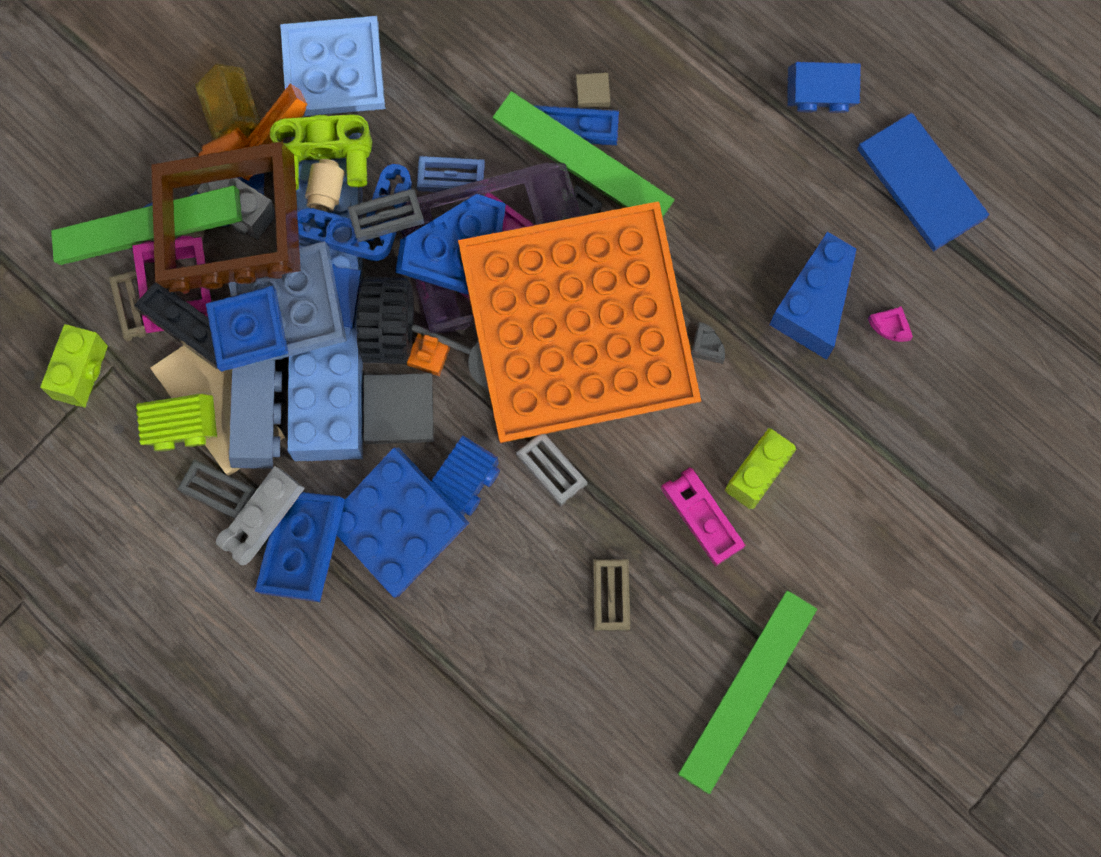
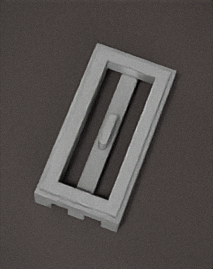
(570, 490)

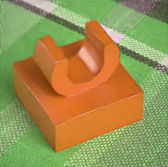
(428, 354)

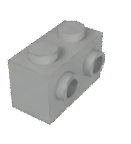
(255, 208)

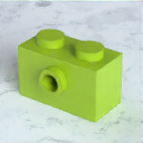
(74, 366)

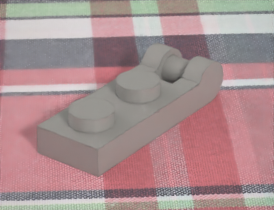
(260, 516)

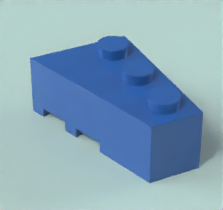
(817, 297)

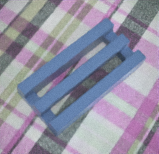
(450, 163)

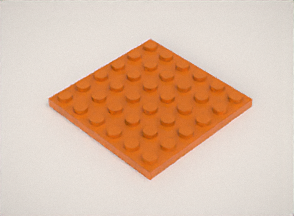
(579, 321)

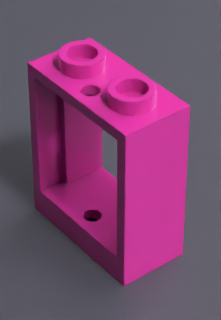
(185, 248)

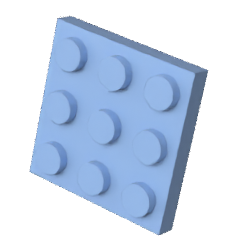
(335, 64)

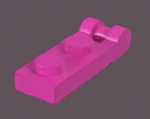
(703, 517)

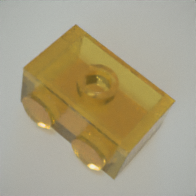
(227, 101)

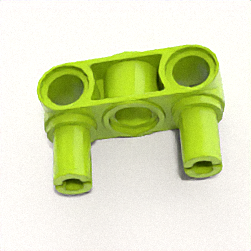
(329, 139)

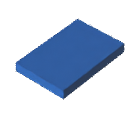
(301, 548)

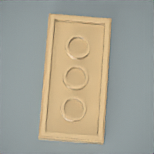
(188, 374)

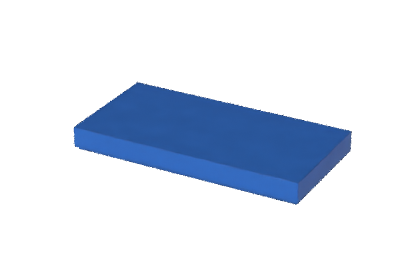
(922, 181)

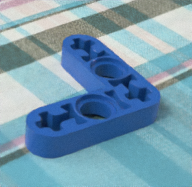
(352, 246)

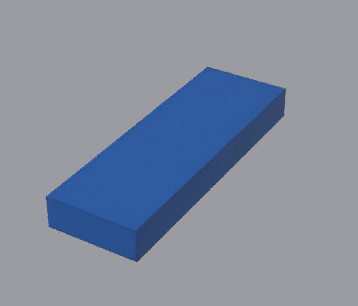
(590, 124)

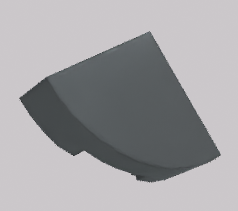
(707, 345)

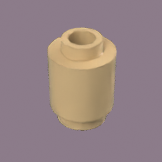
(324, 185)

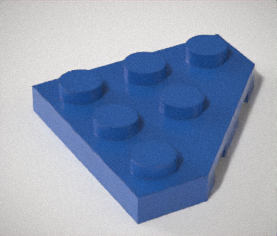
(434, 250)

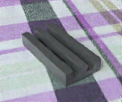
(388, 227)
(190, 477)

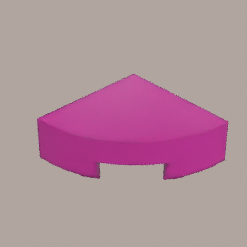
(891, 325)

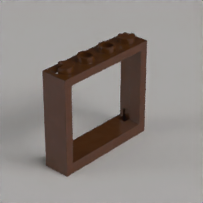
(218, 167)

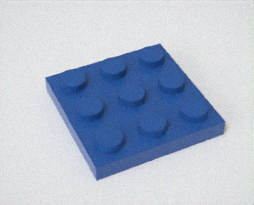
(398, 522)

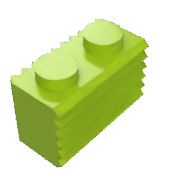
(177, 420)
(760, 468)

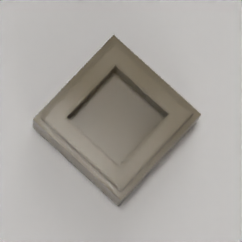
(593, 90)

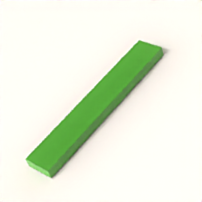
(578, 154)
(136, 226)
(747, 692)

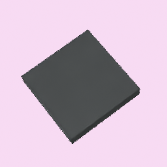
(398, 408)

